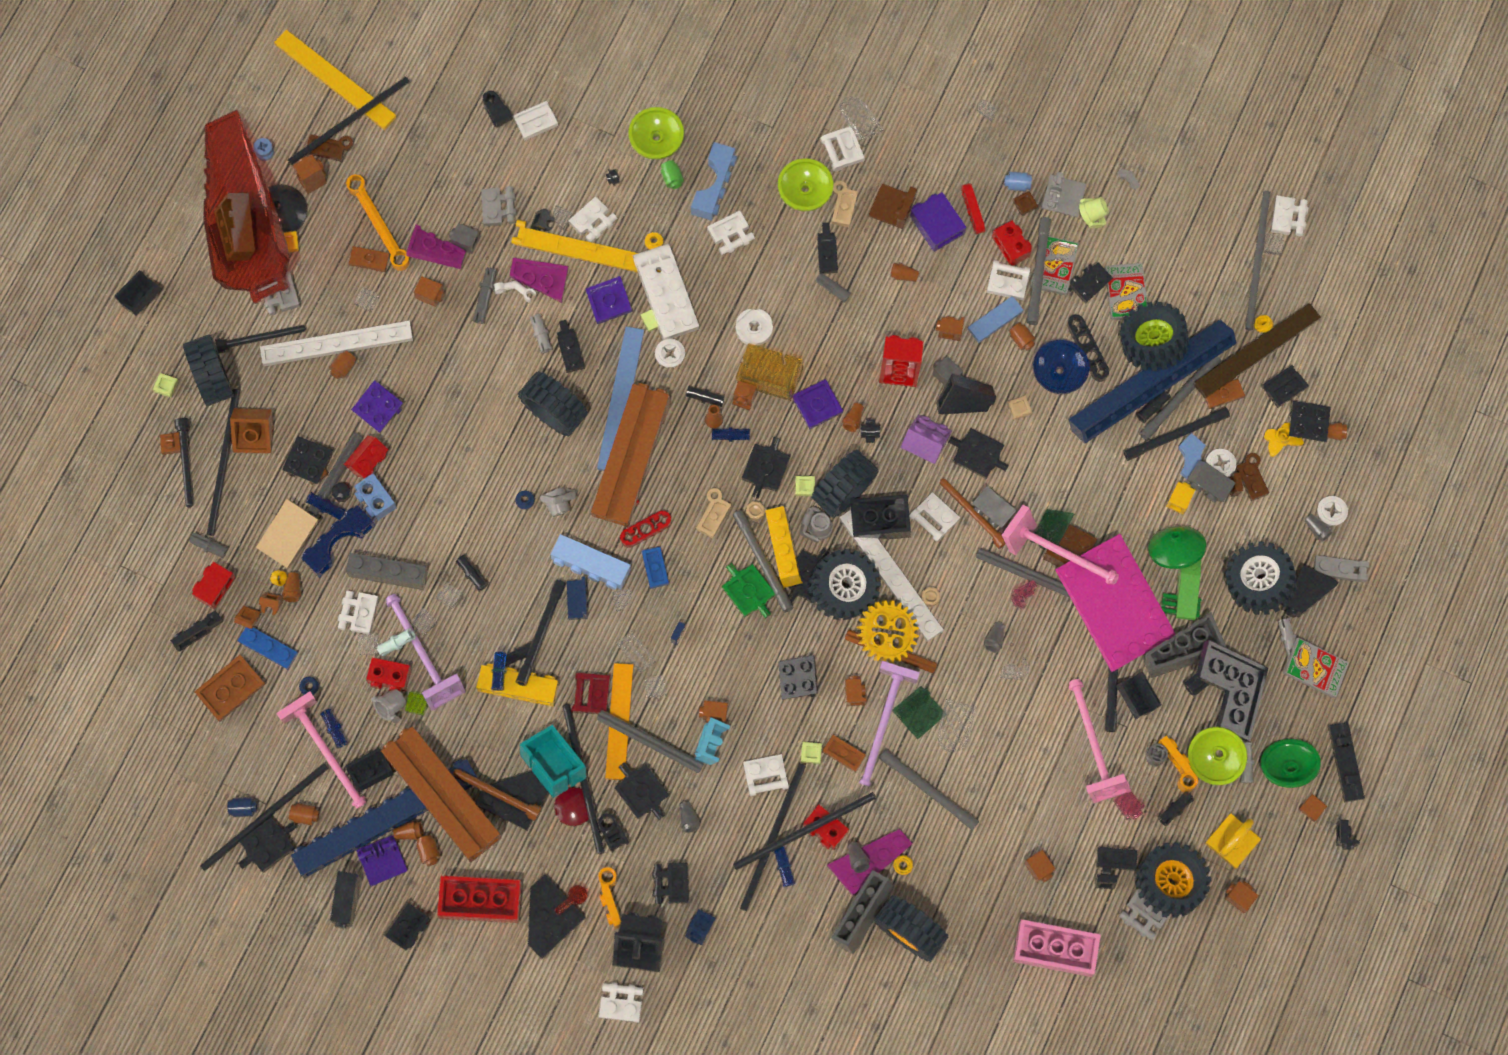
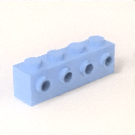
(590, 562)

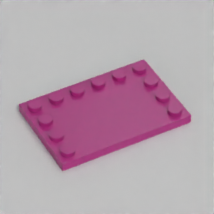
(1121, 616)

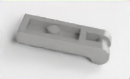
(1341, 568)

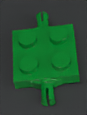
(748, 590)

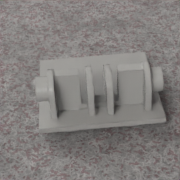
(1063, 195)

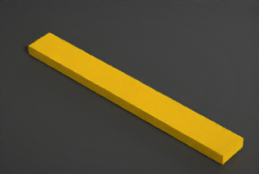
(333, 78)

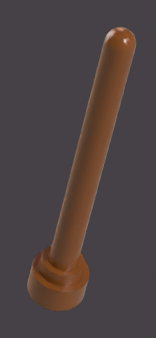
(997, 536)
(532, 811)

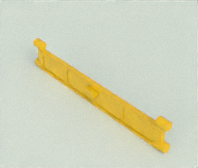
(574, 248)

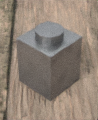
(465, 238)
(944, 369)

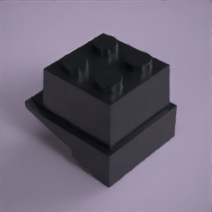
(638, 943)

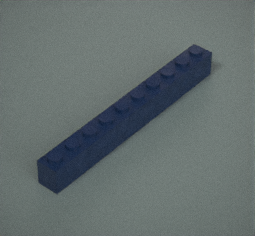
(1150, 384)
(366, 828)

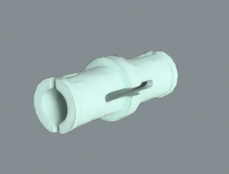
(396, 642)

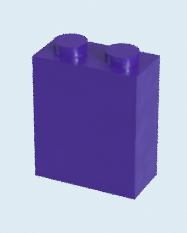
(937, 221)

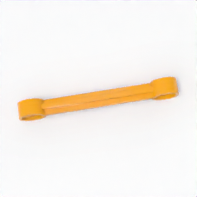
(377, 222)

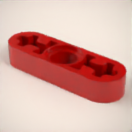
(973, 208)
(660, 527)

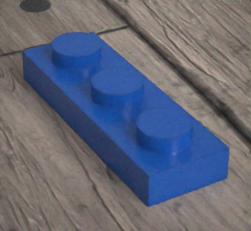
(268, 647)

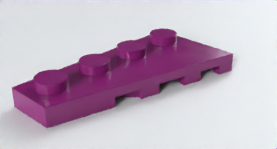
(880, 853)

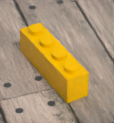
(783, 546)
(538, 689)

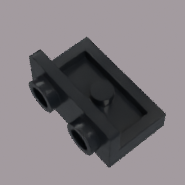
(1091, 282)
(137, 293)
(1139, 695)
(369, 770)
(406, 926)

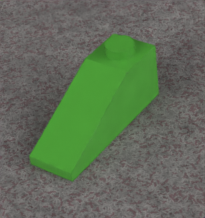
(1188, 591)

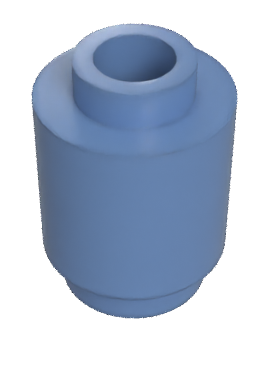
(1018, 181)

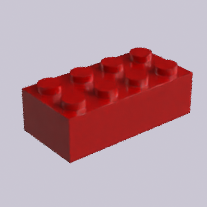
(901, 361)
(479, 899)

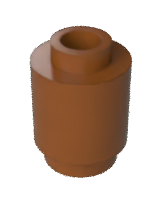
(1022, 337)
(342, 365)
(304, 814)
(428, 850)

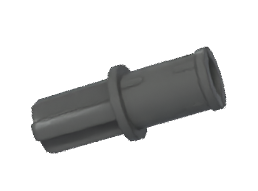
(833, 287)
(208, 545)

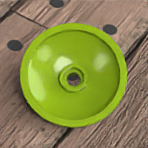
(656, 123)
(805, 174)
(1215, 768)

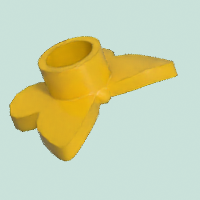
(1280, 438)

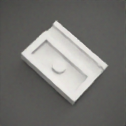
(535, 120)

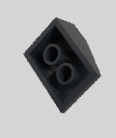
(881, 517)

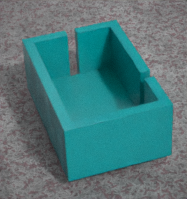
(552, 761)

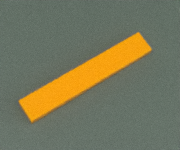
(621, 709)

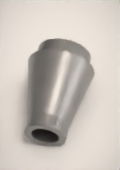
(1319, 528)
(994, 640)
(688, 818)
(858, 860)

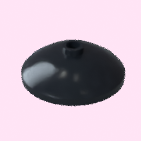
(293, 206)

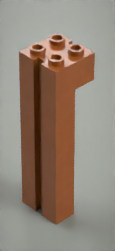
(631, 454)
(441, 794)

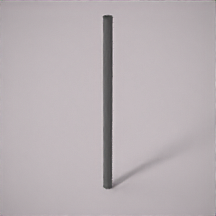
(1257, 260)

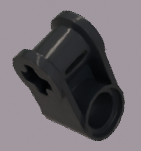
(497, 110)
(613, 833)

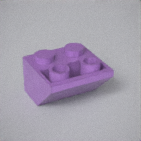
(926, 438)

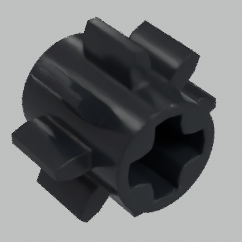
(870, 431)

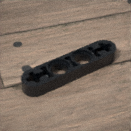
(1089, 347)

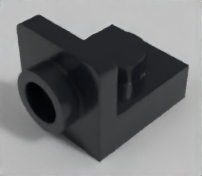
(1343, 832)

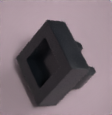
(540, 220)
(1105, 879)

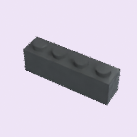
(387, 571)
(862, 912)

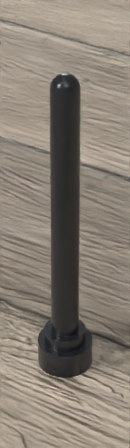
(224, 344)
(182, 426)

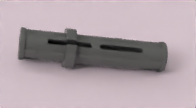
(487, 287)

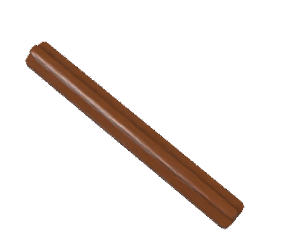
(912, 659)

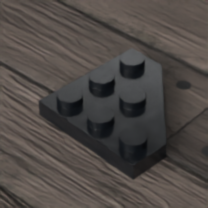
(522, 787)
(545, 925)

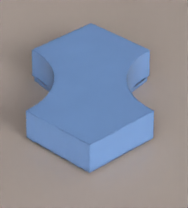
(1191, 450)

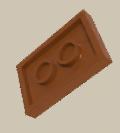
(229, 688)

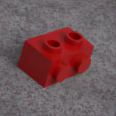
(1012, 243)
(366, 457)
(213, 585)
(388, 675)
(829, 834)

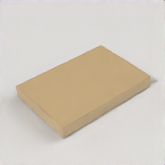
(287, 533)

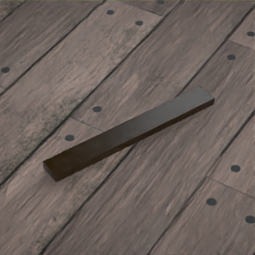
(1257, 350)

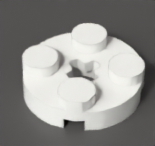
(754, 317)

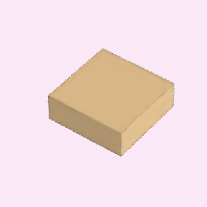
(1019, 407)

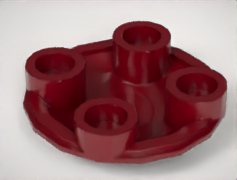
(571, 807)

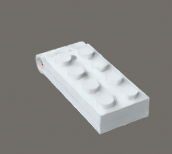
(666, 292)

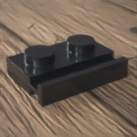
(1285, 386)

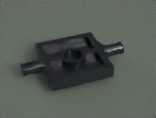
(978, 453)
(766, 467)
(806, 564)
(641, 791)
(267, 845)

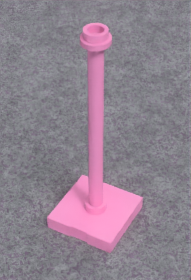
(1021, 529)
(298, 709)
(1108, 786)

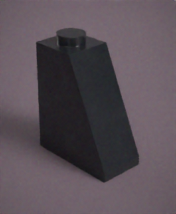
(965, 396)
(1311, 588)
(345, 899)

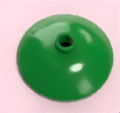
(1177, 547)
(1290, 756)

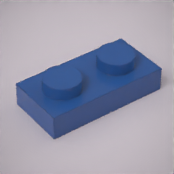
(655, 567)

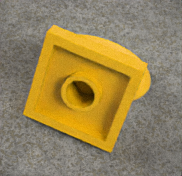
(1233, 840)

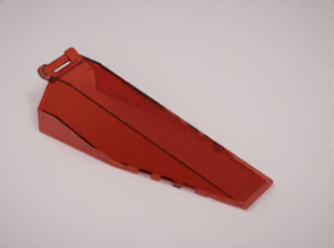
(235, 169)

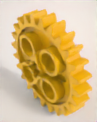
(885, 649)

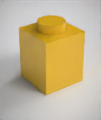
(1180, 497)

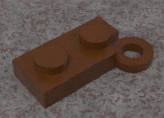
(331, 148)
(1252, 478)

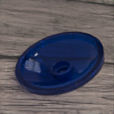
(1063, 356)

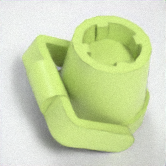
(1094, 210)

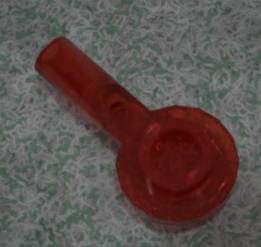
(576, 895)

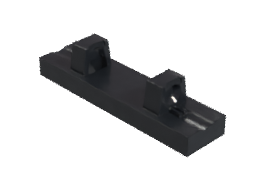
(1346, 762)

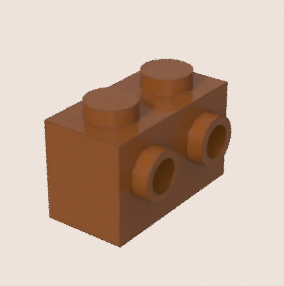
(310, 173)

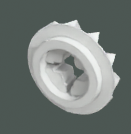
(670, 344)
(1225, 456)
(1339, 507)

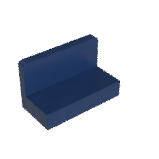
(577, 599)

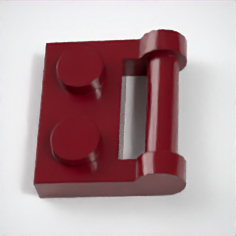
(597, 693)

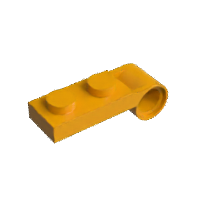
(1181, 763)
(607, 899)

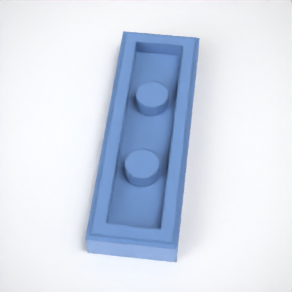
(995, 319)

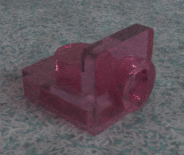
(1025, 591)
(1129, 806)

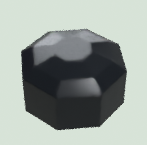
(341, 492)

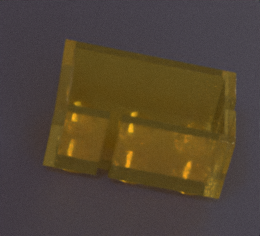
(769, 373)

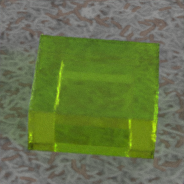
(416, 704)

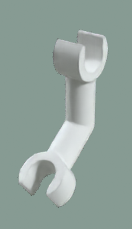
(502, 287)

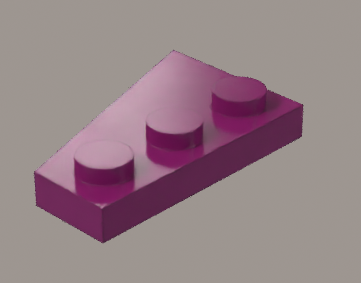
(431, 249)
(541, 276)

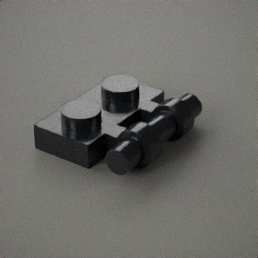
(677, 883)

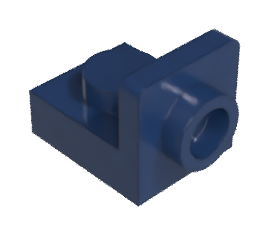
(700, 927)

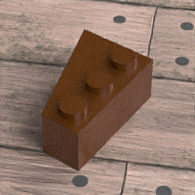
(235, 226)

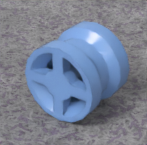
(266, 153)

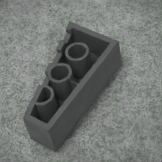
(1183, 648)

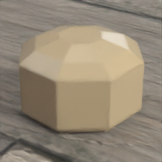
(755, 511)
(930, 597)

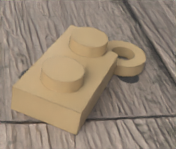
(844, 205)
(714, 514)

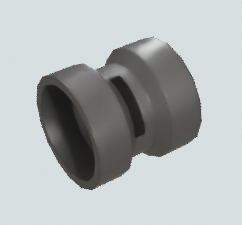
(1154, 757)

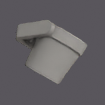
(558, 500)
(819, 525)
(389, 705)

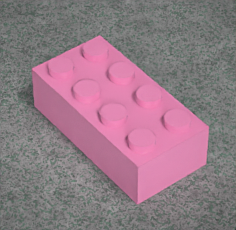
(1056, 948)

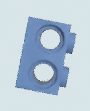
(378, 495)

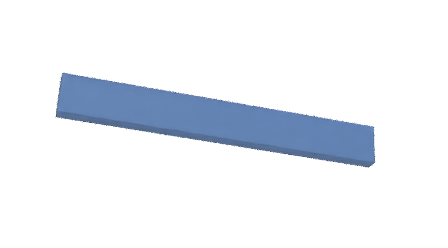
(622, 386)

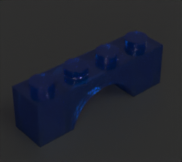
(355, 524)

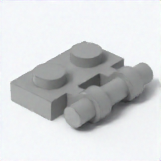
(492, 206)
(286, 299)
(1138, 907)

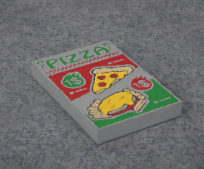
(1056, 273)
(1125, 289)
(1316, 668)

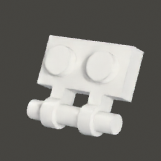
(1283, 213)
(588, 216)
(727, 228)
(363, 615)
(618, 1008)

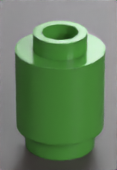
(672, 174)

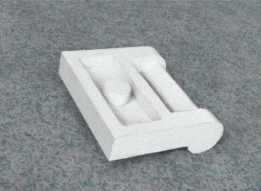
(848, 146)
(1005, 285)
(939, 513)
(763, 769)

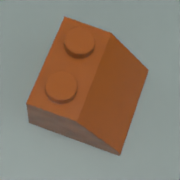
(252, 430)

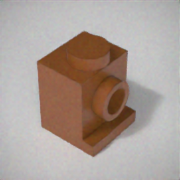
(950, 328)
(744, 395)
(854, 691)
(713, 710)

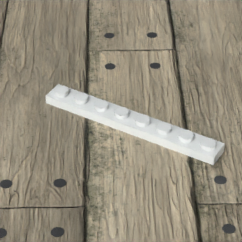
(336, 343)
(895, 581)

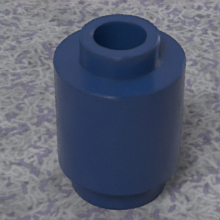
(242, 807)

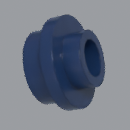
(524, 505)
(309, 680)

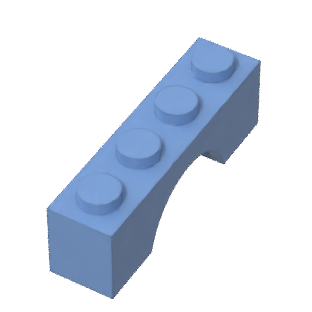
(706, 201)

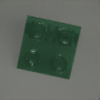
(1053, 526)
(919, 712)

